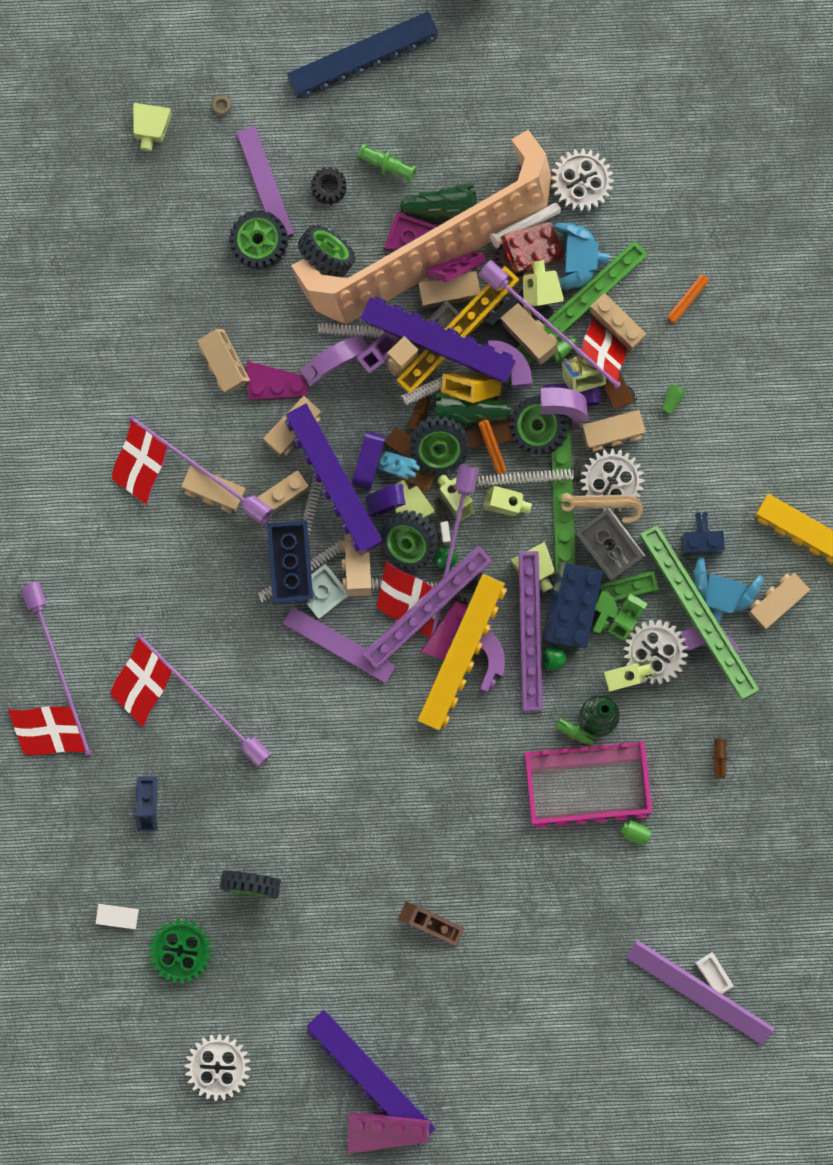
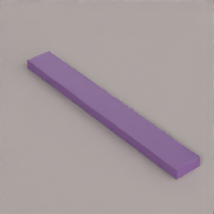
(427, 607)
(530, 631)
(700, 992)

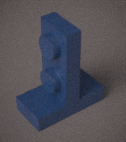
(146, 803)

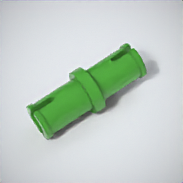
(574, 732)

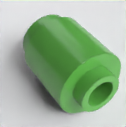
(635, 832)

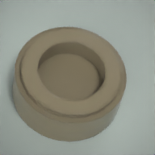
(221, 106)

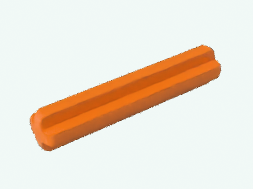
(687, 299)
(492, 447)

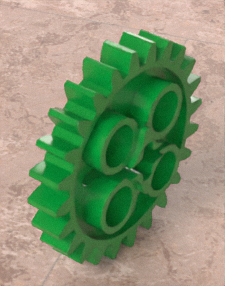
(177, 969)

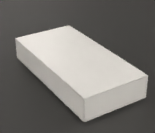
(445, 533)
(117, 916)
(714, 973)

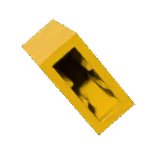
(470, 386)

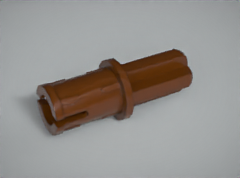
(419, 412)
(720, 758)

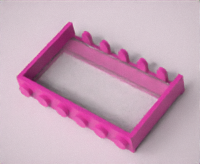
(588, 784)

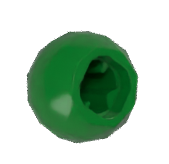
(441, 556)
(554, 658)

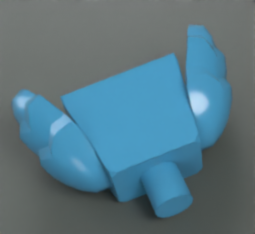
(580, 255)
(724, 593)

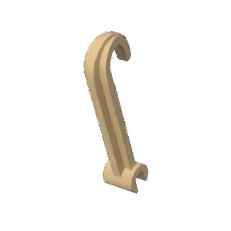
(604, 501)

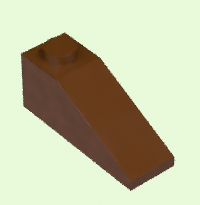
(430, 923)

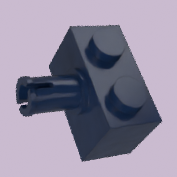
(702, 540)

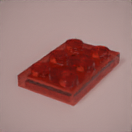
(532, 245)

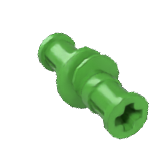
(387, 163)

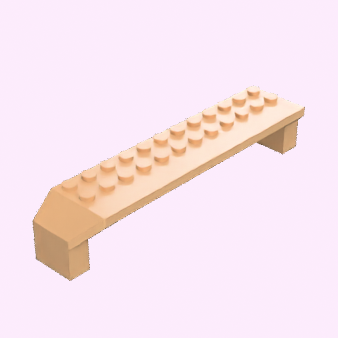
(467, 232)

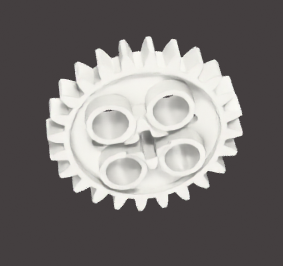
(591, 195)
(596, 471)
(665, 637)
(218, 1048)

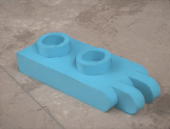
(398, 465)

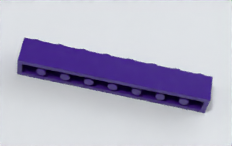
(438, 340)
(333, 478)
(362, 1068)

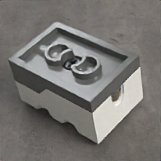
(610, 543)

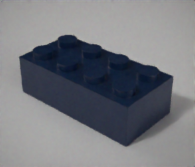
(290, 563)
(572, 605)

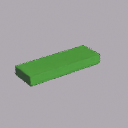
(633, 585)

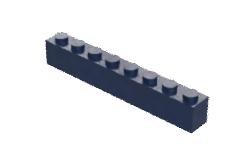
(363, 55)

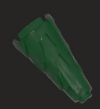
(440, 204)
(470, 413)
(595, 720)

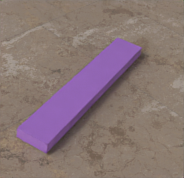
(263, 175)
(335, 643)

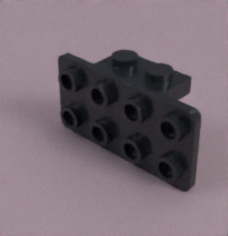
(495, 331)

